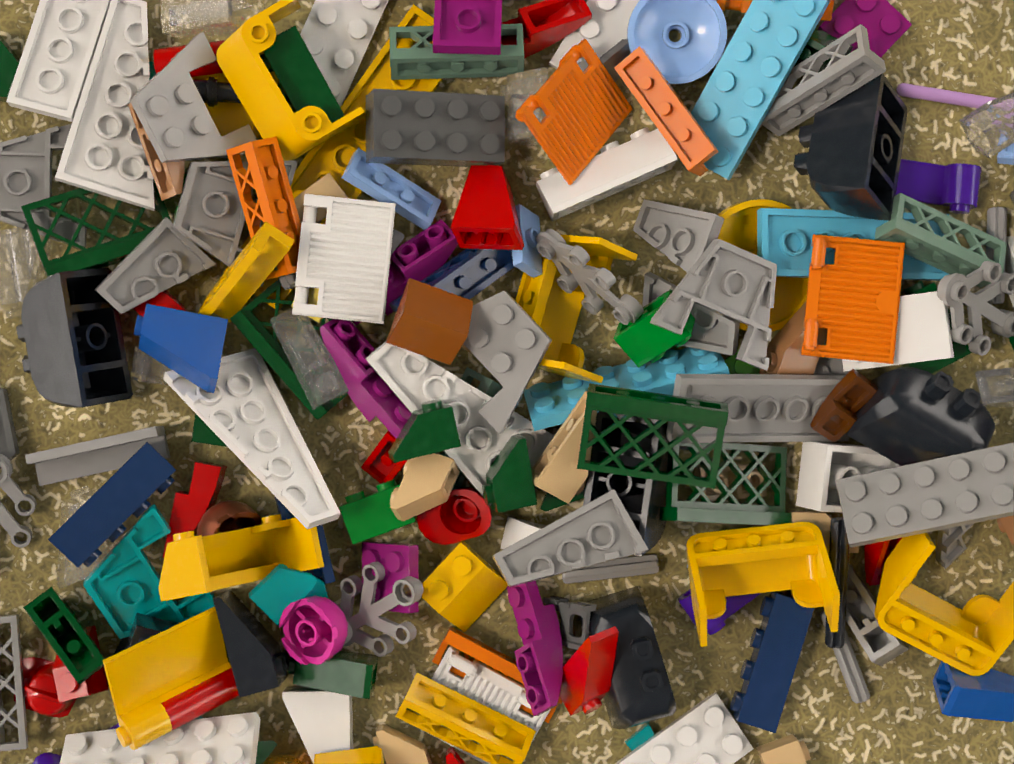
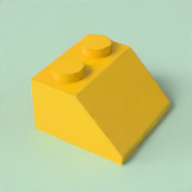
(462, 586)

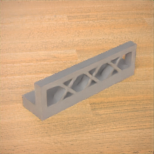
(824, 88)
(95, 455)
(18, 689)

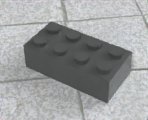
(434, 128)

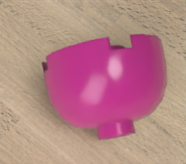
(313, 629)

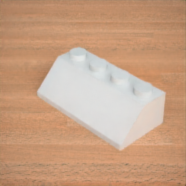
(607, 173)

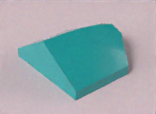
(284, 587)

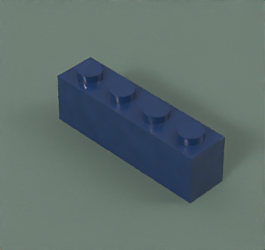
(112, 505)
(772, 662)

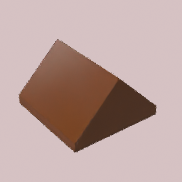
(431, 322)

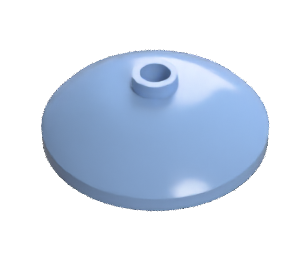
(701, 32)

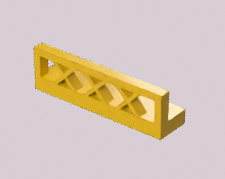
(247, 272)
(466, 722)

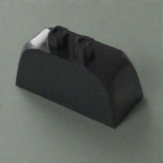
(856, 151)
(74, 341)
(921, 418)
(638, 495)
(639, 680)

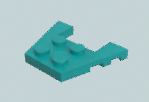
(129, 583)

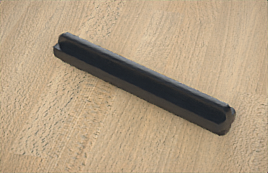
(839, 561)

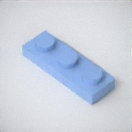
(391, 187)

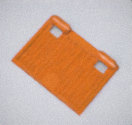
(579, 111)
(853, 299)

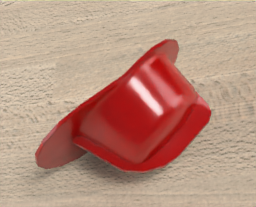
(458, 519)
(41, 689)

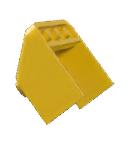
(261, 95)
(559, 311)
(236, 557)
(760, 562)
(962, 638)

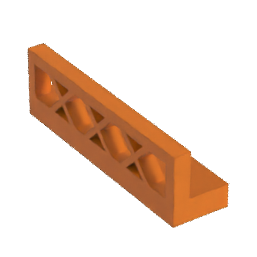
(666, 111)
(275, 198)
(485, 654)

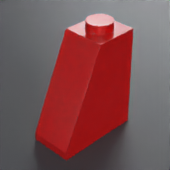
(487, 212)

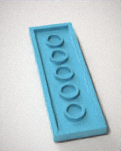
(753, 75)
(787, 234)
(553, 402)

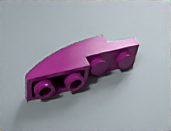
(418, 259)
(364, 384)
(542, 654)

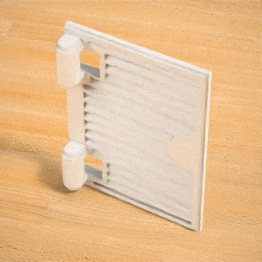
(344, 259)
(487, 688)

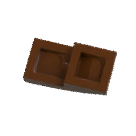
(839, 408)

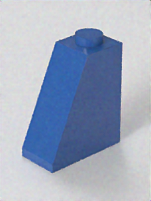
(183, 342)
(975, 697)

